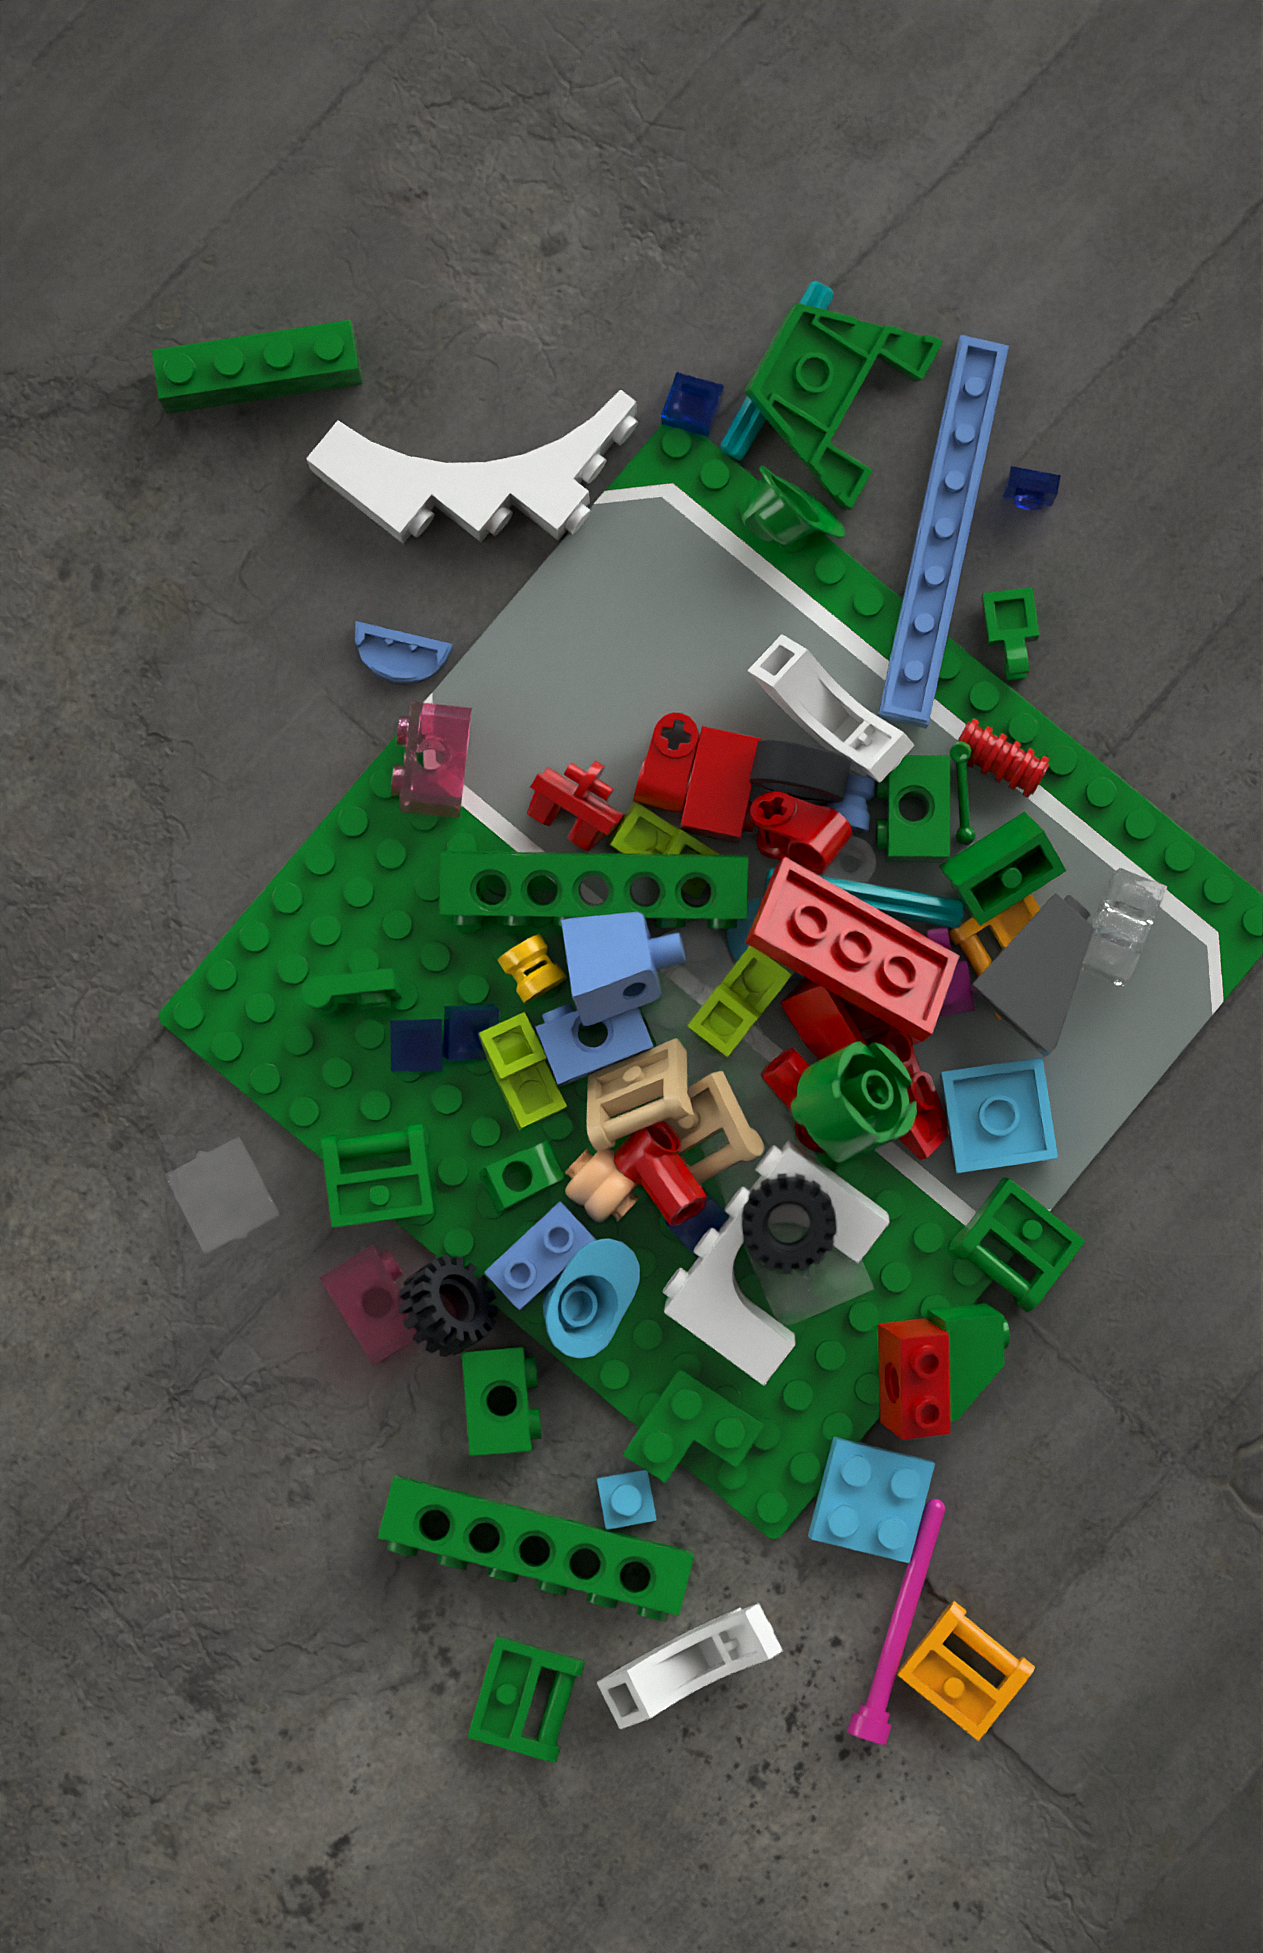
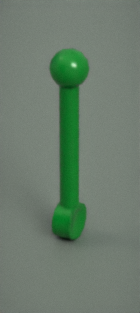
(960, 754)

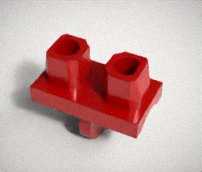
(556, 792)

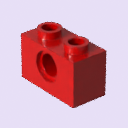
(914, 1378)

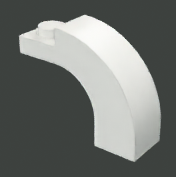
(828, 711)
(688, 1664)

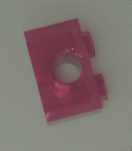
(439, 729)
(348, 1288)

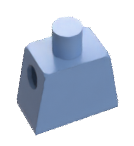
(616, 963)

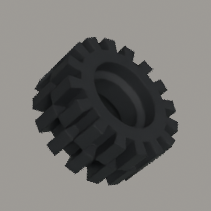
(789, 1254)
(431, 1318)

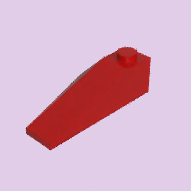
(833, 1023)

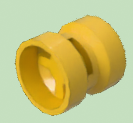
(526, 958)

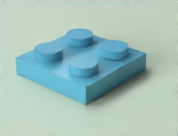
(999, 1115)
(871, 1499)

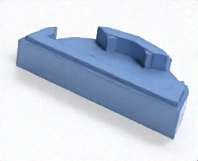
(400, 655)

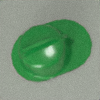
(786, 512)

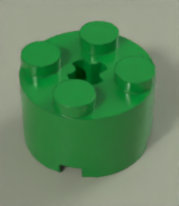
(855, 1100)

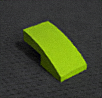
(649, 834)
(740, 1000)
(522, 1071)

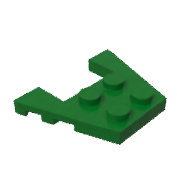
(813, 378)

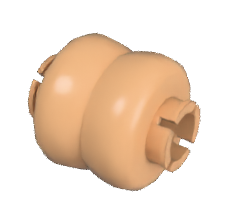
(600, 1186)

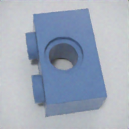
(572, 1059)
(539, 1256)

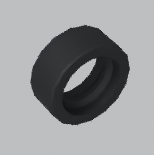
(800, 770)

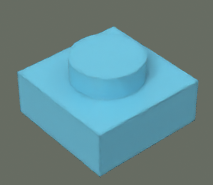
(626, 1499)

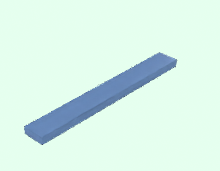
(943, 532)

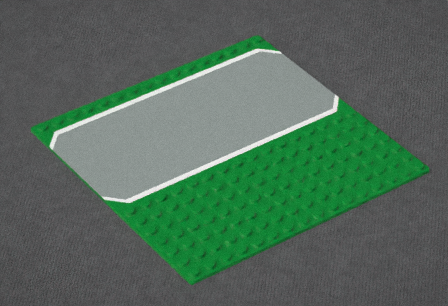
(621, 624)

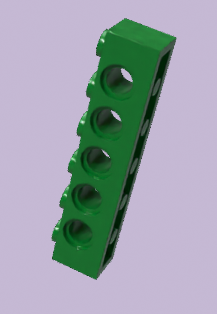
(464, 870)
(413, 1498)

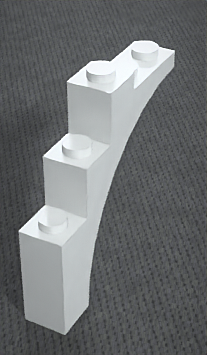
(476, 495)

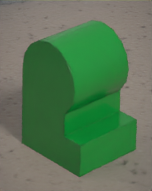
(521, 1176)

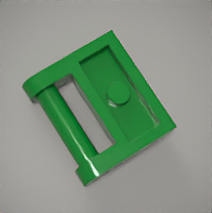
(366, 988)
(381, 1192)
(1026, 1230)
(508, 1696)

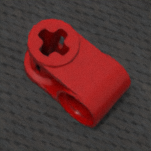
(668, 772)
(801, 832)

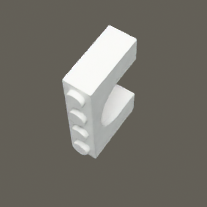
(708, 1295)

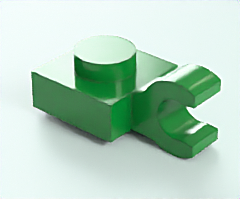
(1011, 622)

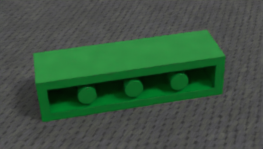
(257, 367)

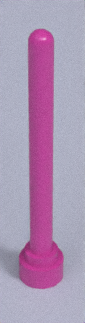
(872, 1718)

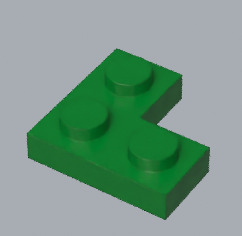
(686, 1414)

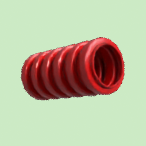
(1003, 758)

